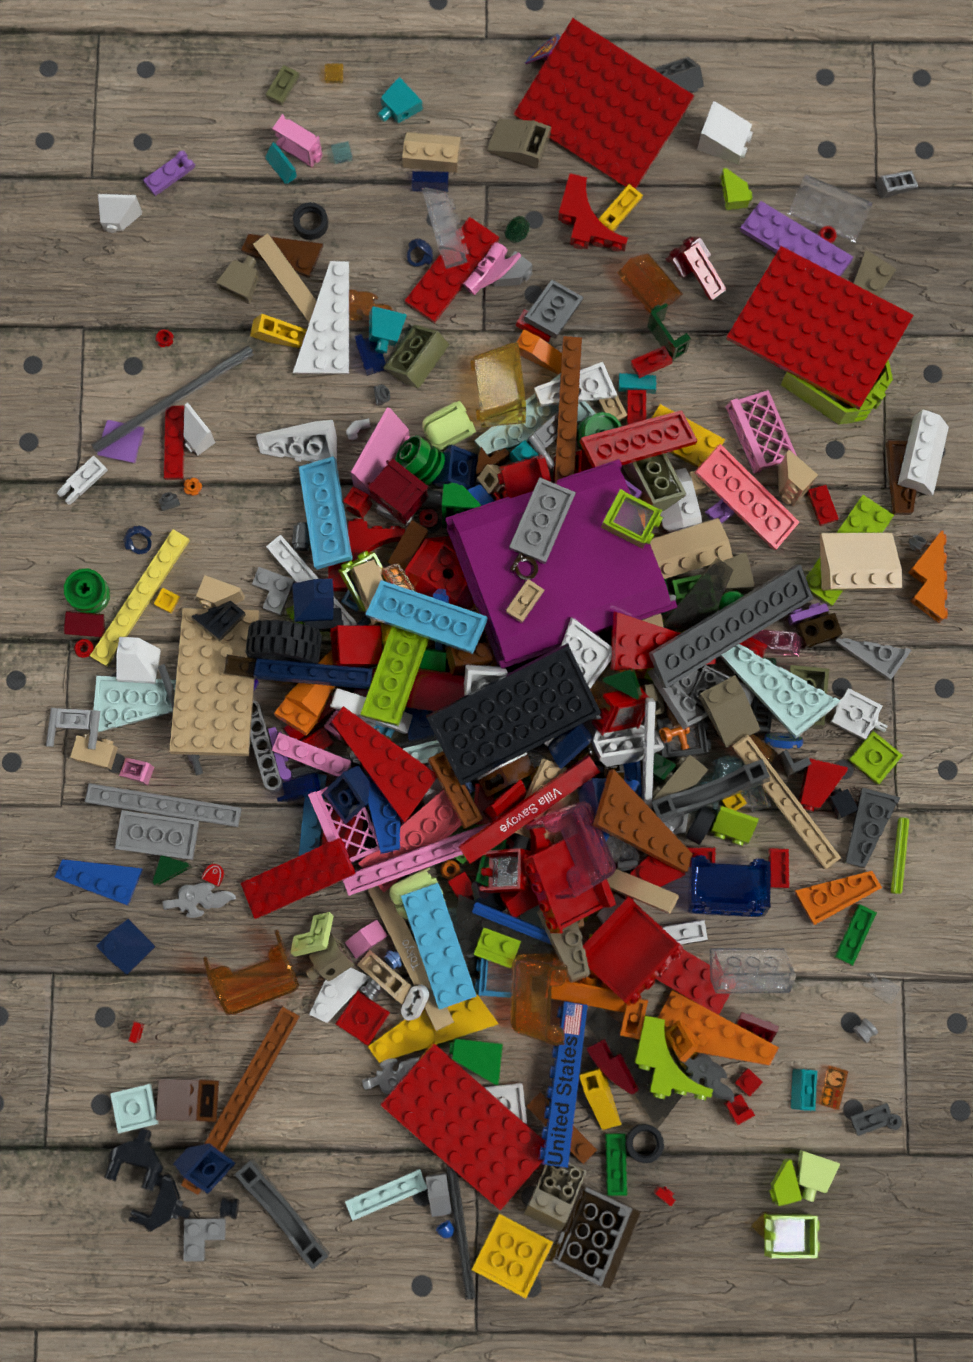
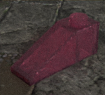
(780, 642)

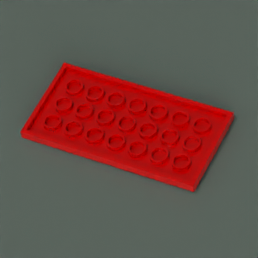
(465, 1126)

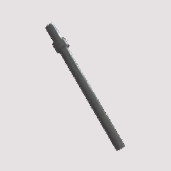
(171, 694)

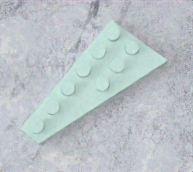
(783, 693)
(129, 702)

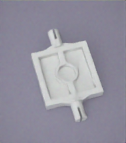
(857, 715)

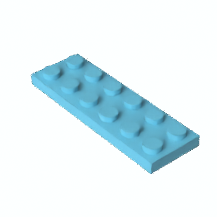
(325, 513)
(426, 616)
(438, 946)

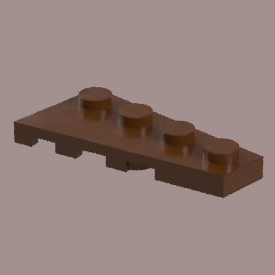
(300, 254)
(901, 497)

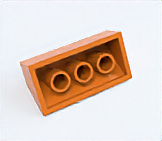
(589, 991)

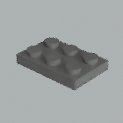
(553, 309)

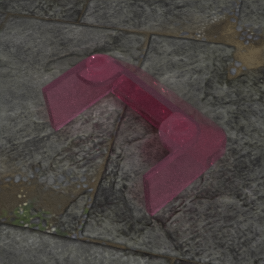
(585, 844)

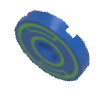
(783, 740)

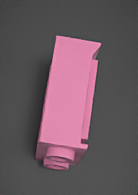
(297, 141)

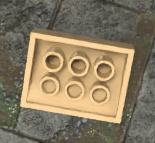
(859, 562)

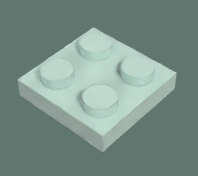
(134, 1108)

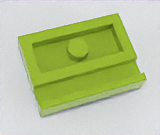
(497, 947)

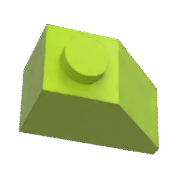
(735, 191)
(785, 1185)

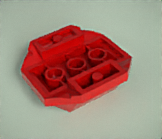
(427, 570)

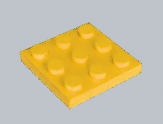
(512, 1255)

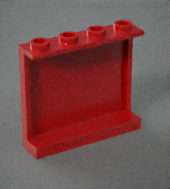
(548, 878)
(630, 951)

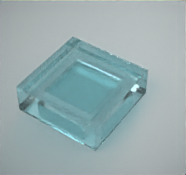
(341, 152)

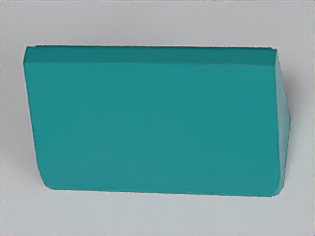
(280, 164)
(632, 382)
(804, 1089)

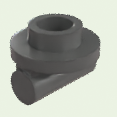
(382, 394)
(169, 501)

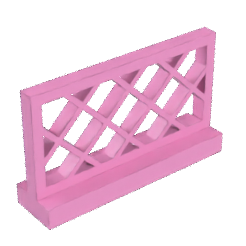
(746, 432)
(330, 830)

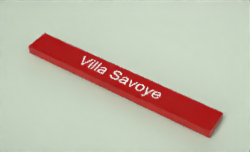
(528, 809)

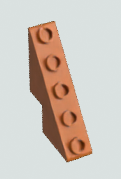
(931, 573)

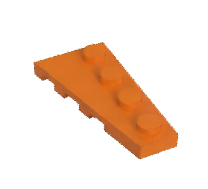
(833, 896)

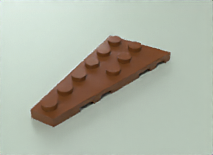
(632, 821)

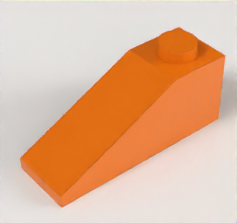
(539, 352)

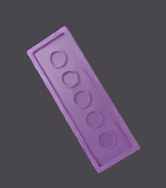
(776, 230)

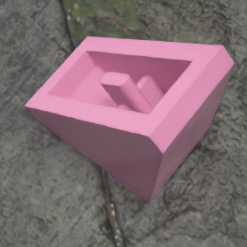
(136, 770)
(366, 938)

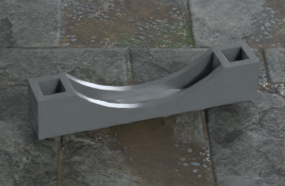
(704, 795)
(283, 1213)

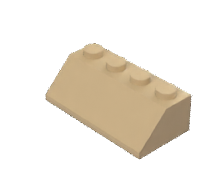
(691, 548)

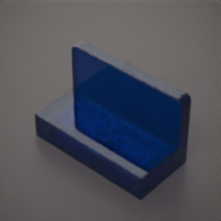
(430, 179)
(372, 361)
(299, 788)

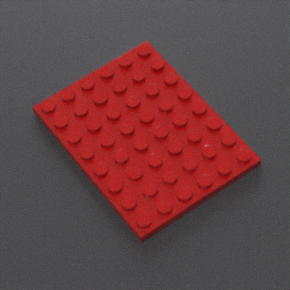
(604, 104)
(819, 327)

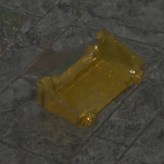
(500, 386)

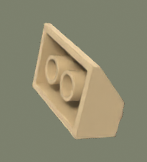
(431, 152)
(794, 478)

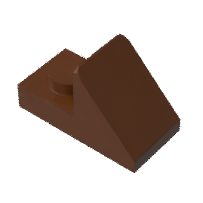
(497, 458)

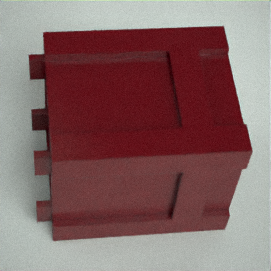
(398, 491)

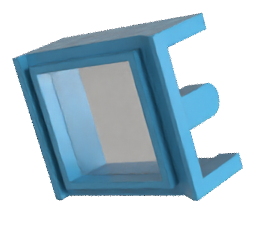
(494, 979)

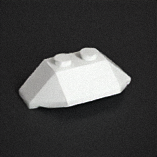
(685, 511)
(623, 746)

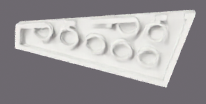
(327, 336)
(589, 651)

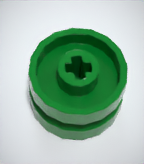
(595, 424)
(79, 583)

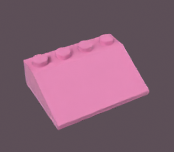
(382, 446)

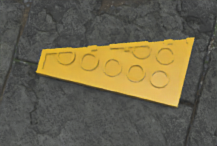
(420, 1033)

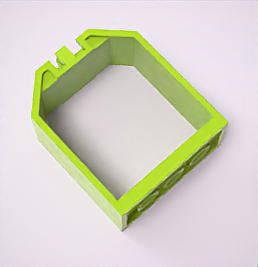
(833, 409)

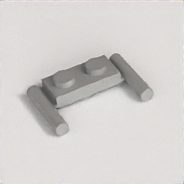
(544, 437)
(76, 720)

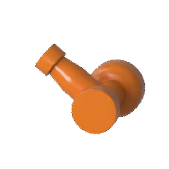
(667, 734)

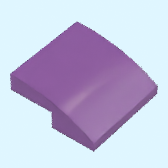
(125, 448)

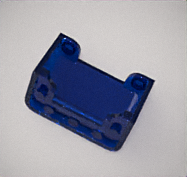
(729, 888)

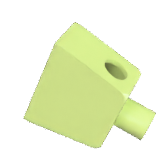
(815, 1174)

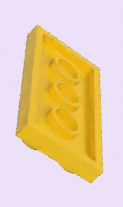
(705, 445)

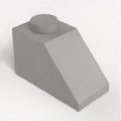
(517, 274)
(438, 1194)

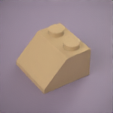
(215, 593)

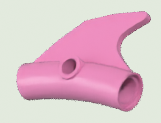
(490, 268)

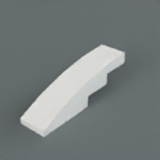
(355, 704)

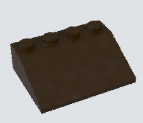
(595, 1236)

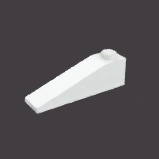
(303, 442)

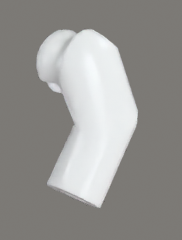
(355, 427)

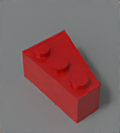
(655, 872)

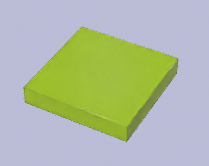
(875, 757)

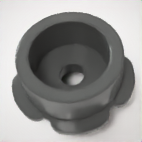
(917, 543)

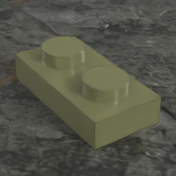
(282, 85)

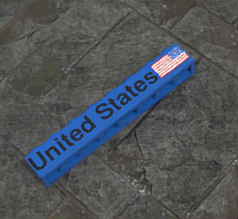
(564, 1086)

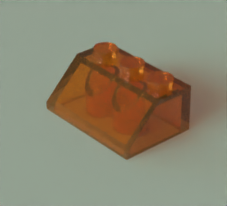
(649, 282)

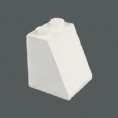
(725, 134)

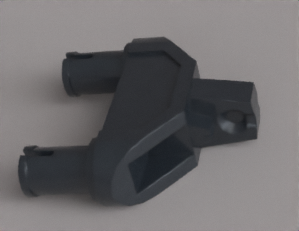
(138, 1154)
(166, 1207)

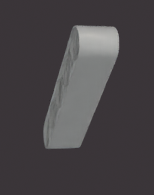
(267, 754)

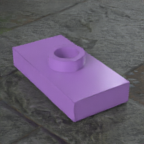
(721, 511)

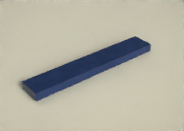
(313, 673)

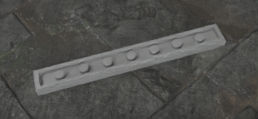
(163, 805)

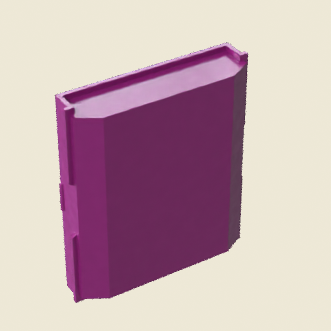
(583, 578)

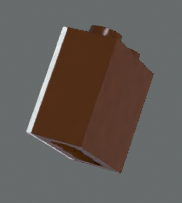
(506, 774)

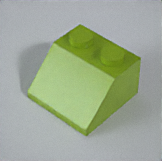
(733, 825)

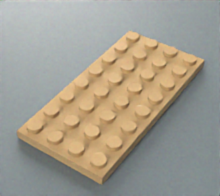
(209, 707)

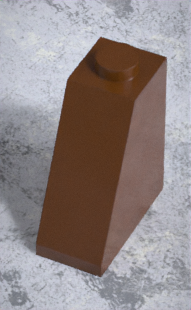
(408, 545)

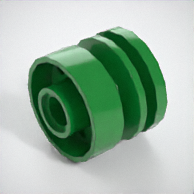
(420, 459)

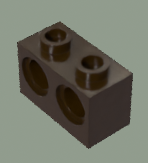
(821, 635)

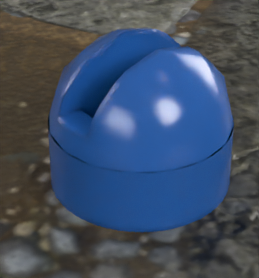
(445, 1229)

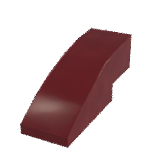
(613, 1066)

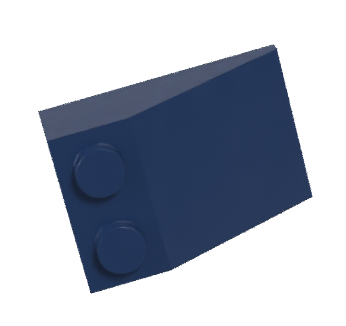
(569, 744)

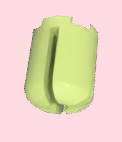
(448, 426)
(411, 883)

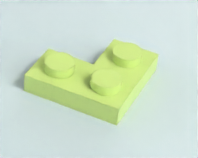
(316, 939)

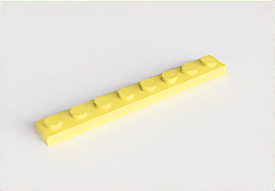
(140, 597)

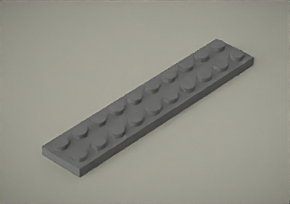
(730, 626)

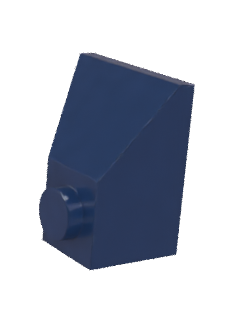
(458, 468)
(313, 600)
(349, 793)
(126, 946)
(204, 1166)

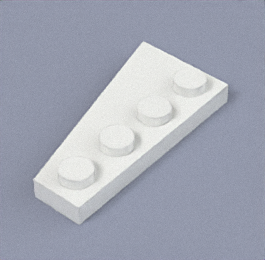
(593, 385)

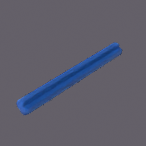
(511, 922)

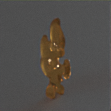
(363, 301)

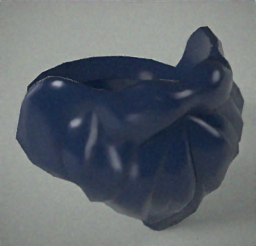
(427, 259)
(128, 542)

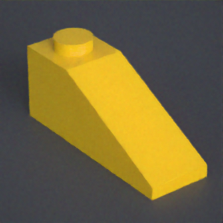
(277, 331)

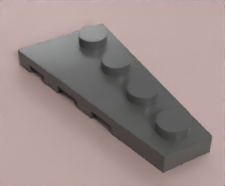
(869, 823)

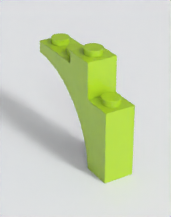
(666, 1075)

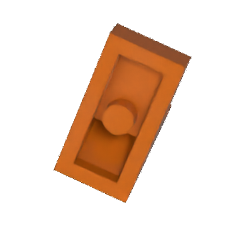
(633, 1019)
(682, 1041)

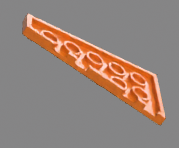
(716, 1033)

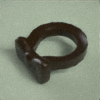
(520, 558)

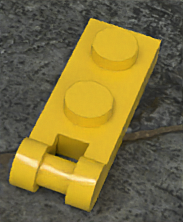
(621, 207)

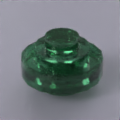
(517, 229)

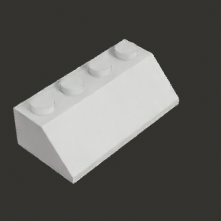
(923, 452)

